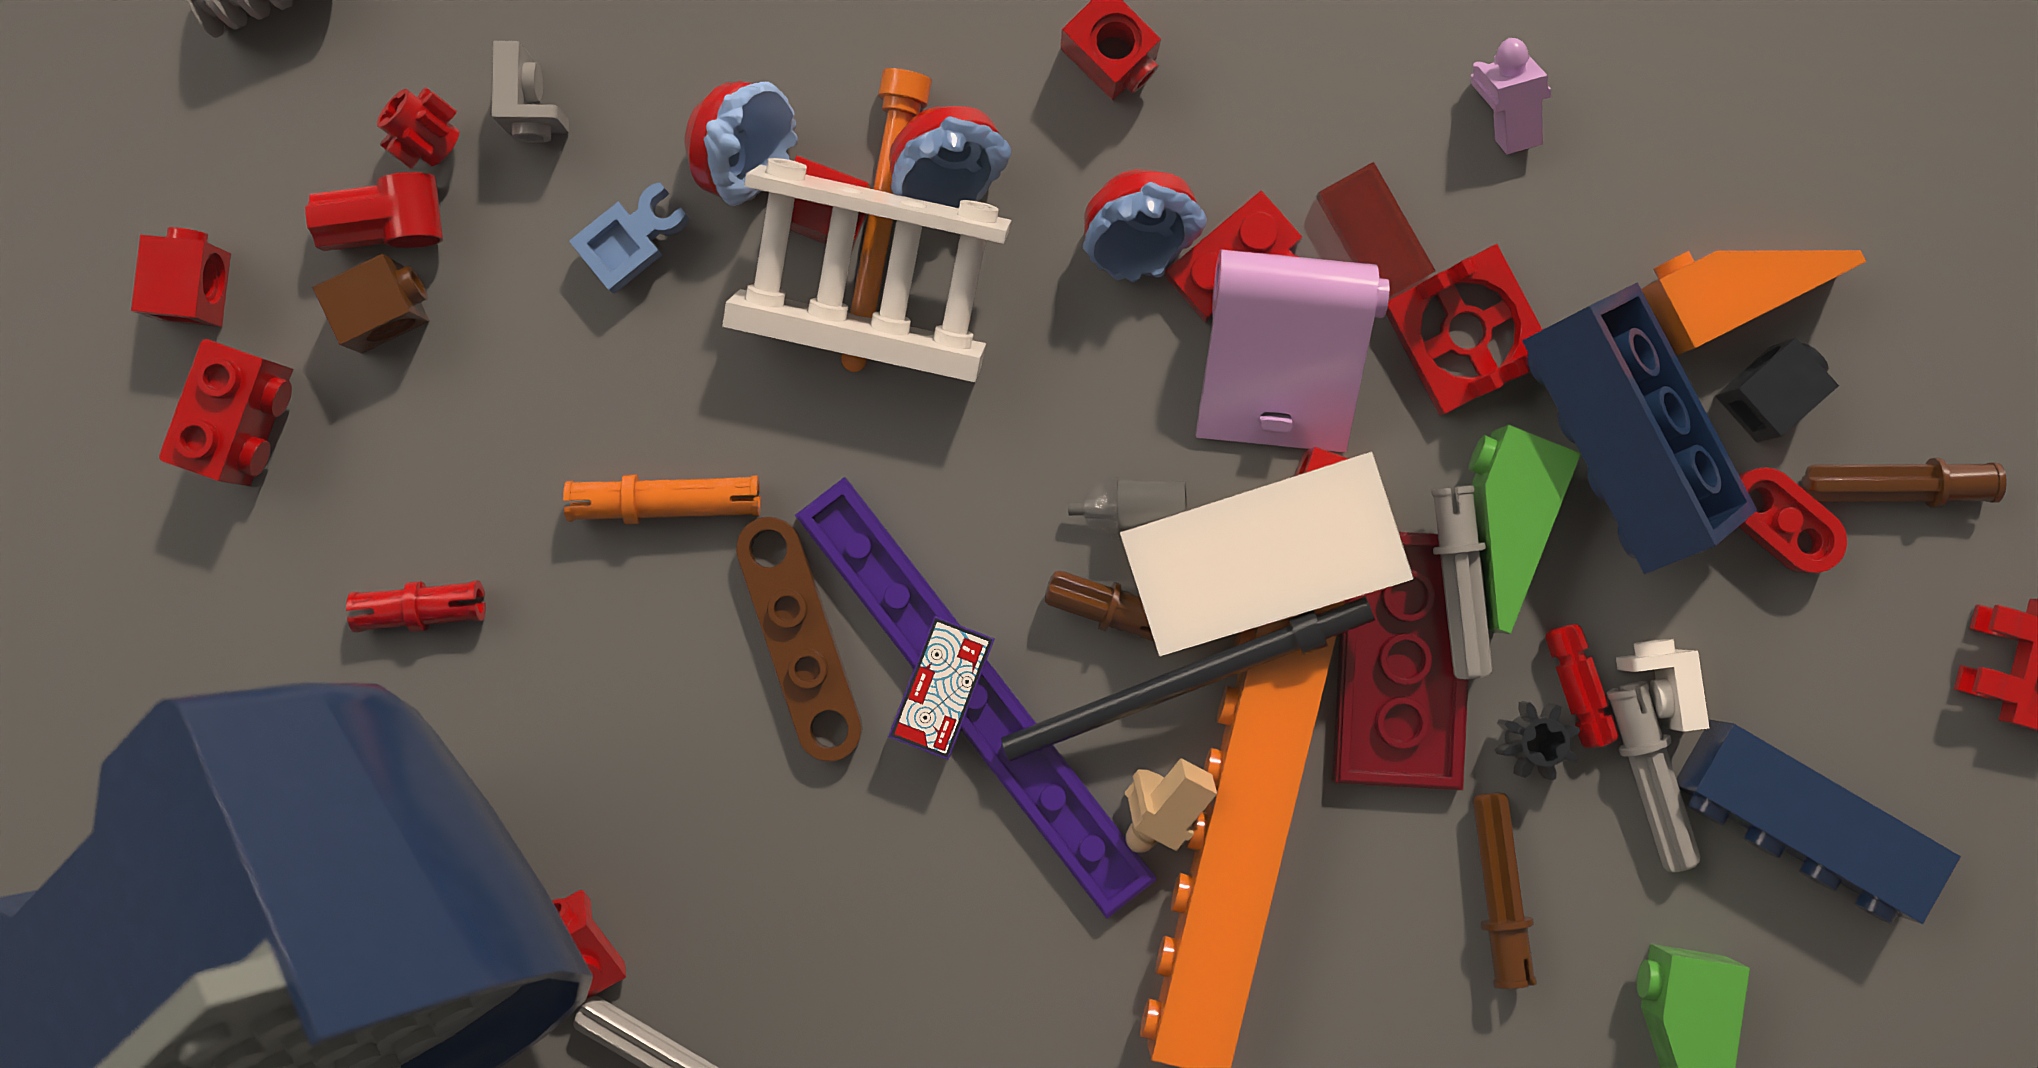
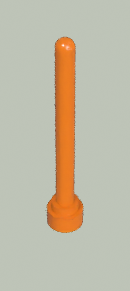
(902, 98)

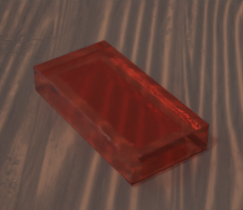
(1375, 228)

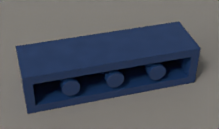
(1815, 821)

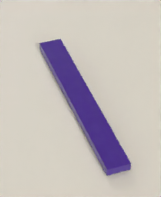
(1039, 781)

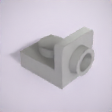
(515, 86)

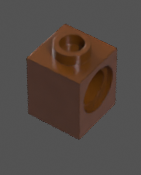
(373, 303)

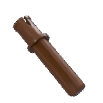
(1928, 482)
(1506, 916)

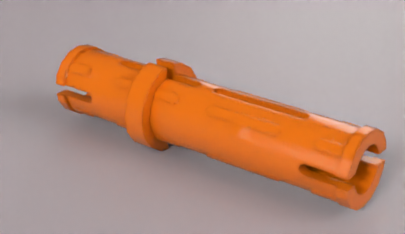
(661, 498)

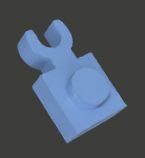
(621, 244)

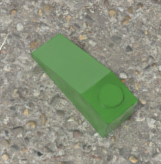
(1516, 504)
(1692, 1006)

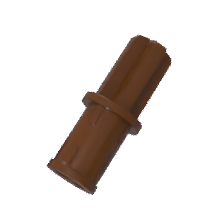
(1099, 603)

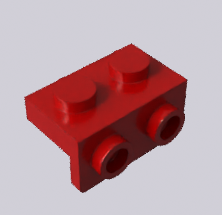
(226, 414)

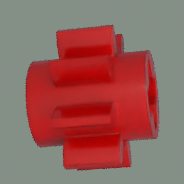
(418, 127)

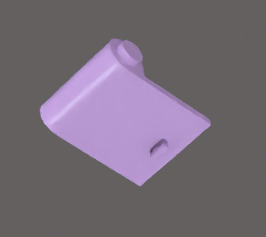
(1287, 349)

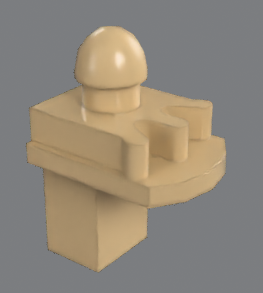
(1167, 806)

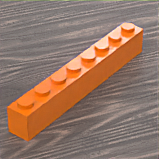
(1235, 857)

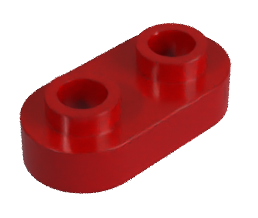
(1785, 515)

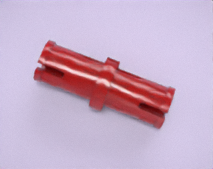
(416, 606)

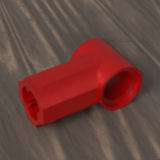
(396, 212)

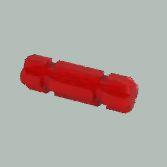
(1581, 685)

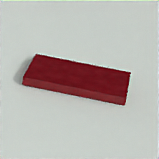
(1396, 686)

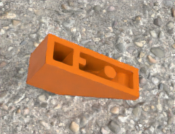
(1732, 287)

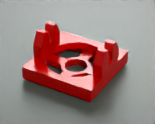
(1406, 318)

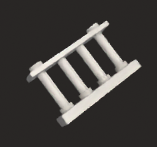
(825, 319)

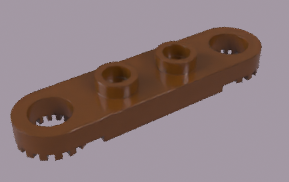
(799, 638)

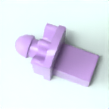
(1515, 92)

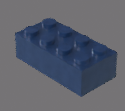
(1639, 429)

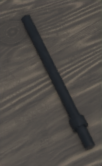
(1305, 633)

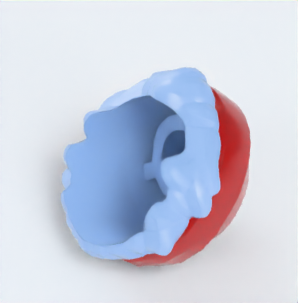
(736, 132)

